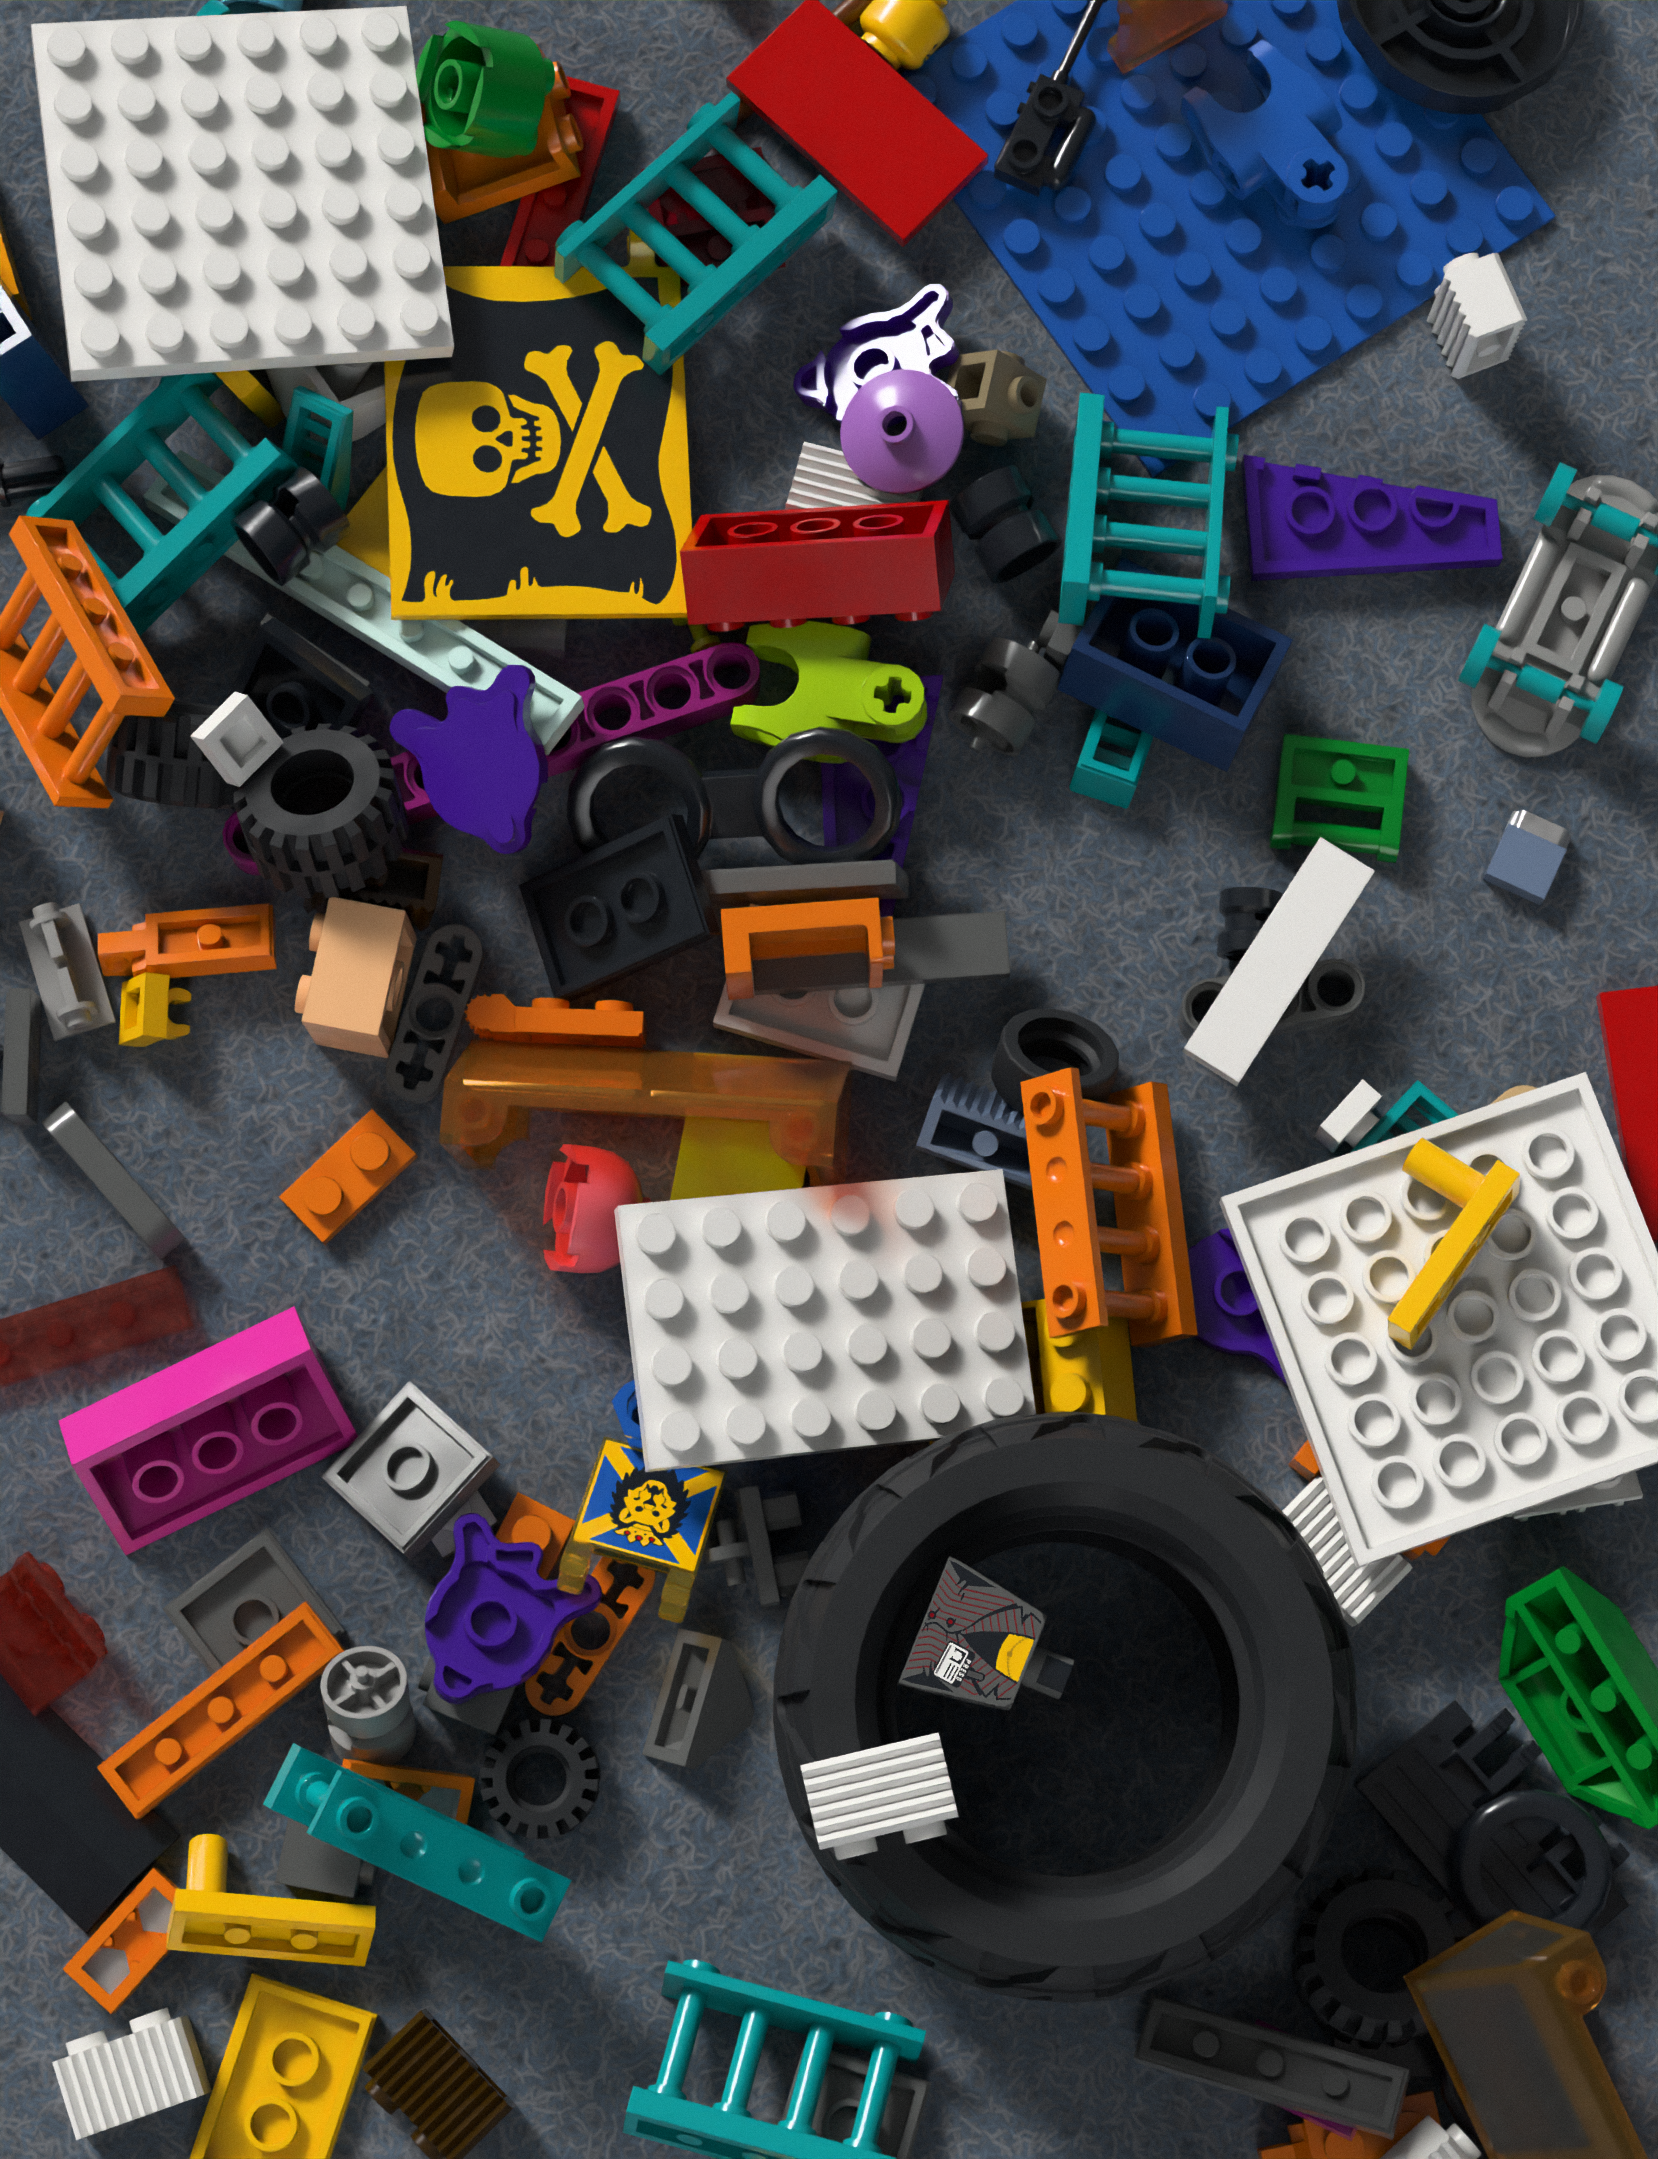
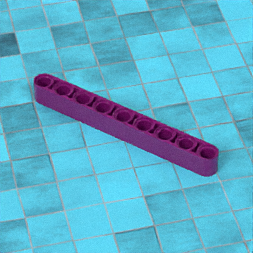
(632, 693)

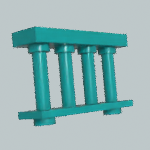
(711, 289)
(1092, 532)
(183, 555)
(416, 1842)
(727, 2126)

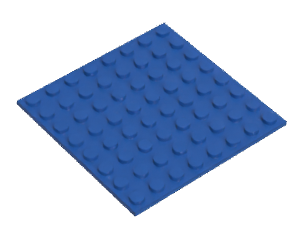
(1163, 276)

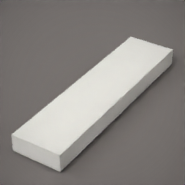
(1278, 961)

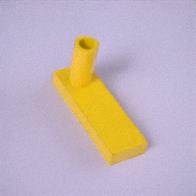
(1483, 1205)
(261, 1926)

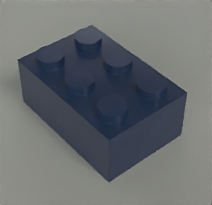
(1158, 676)

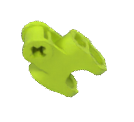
(833, 688)

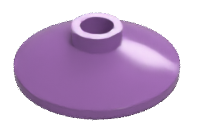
(925, 447)

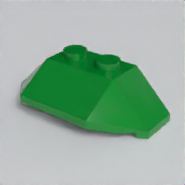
(1585, 1693)

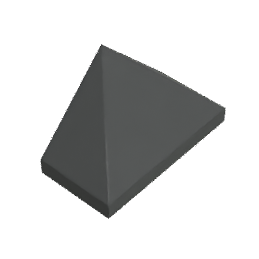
(699, 1702)

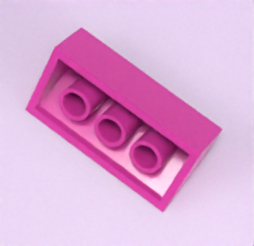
(207, 1431)

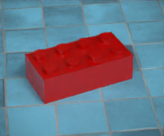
(818, 564)

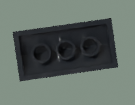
(66, 1818)

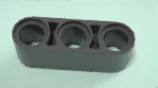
(1306, 1009)

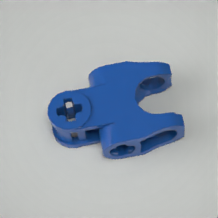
(1276, 144)

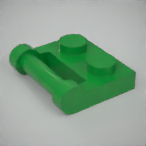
(1343, 778)

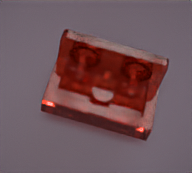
(43, 1637)

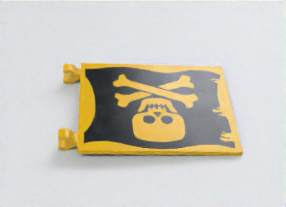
(540, 455)

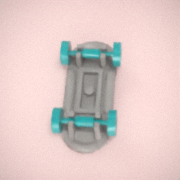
(1558, 641)

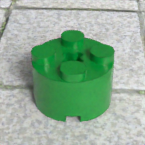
(483, 90)

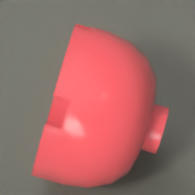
(582, 1206)

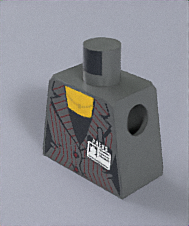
(981, 1644)

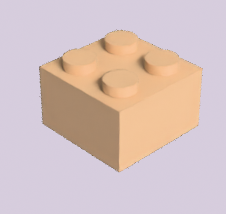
(356, 976)

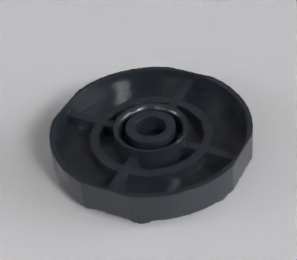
(1462, 53)

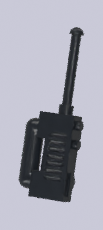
(1049, 106)

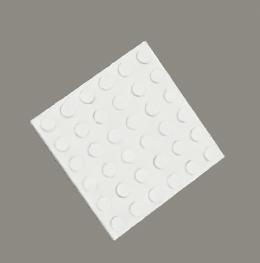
(240, 192)
(1526, 1373)

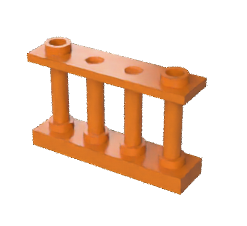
(106, 652)
(1146, 1204)

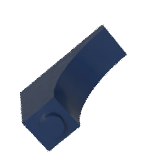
(32, 374)

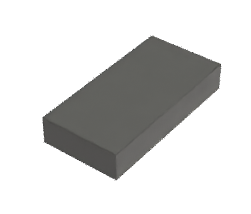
(21, 1056)

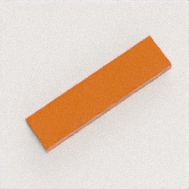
(221, 1710)

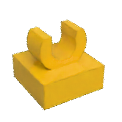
(145, 1010)

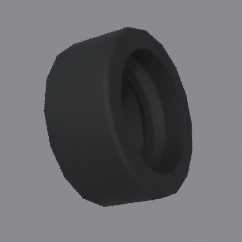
(1056, 1036)

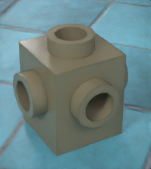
(997, 395)

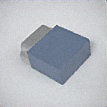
(1528, 856)

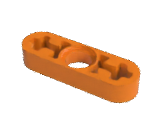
(577, 1680)

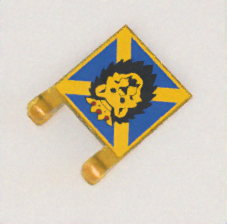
(645, 1521)

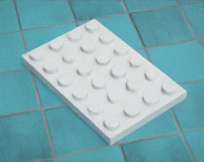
(822, 1318)

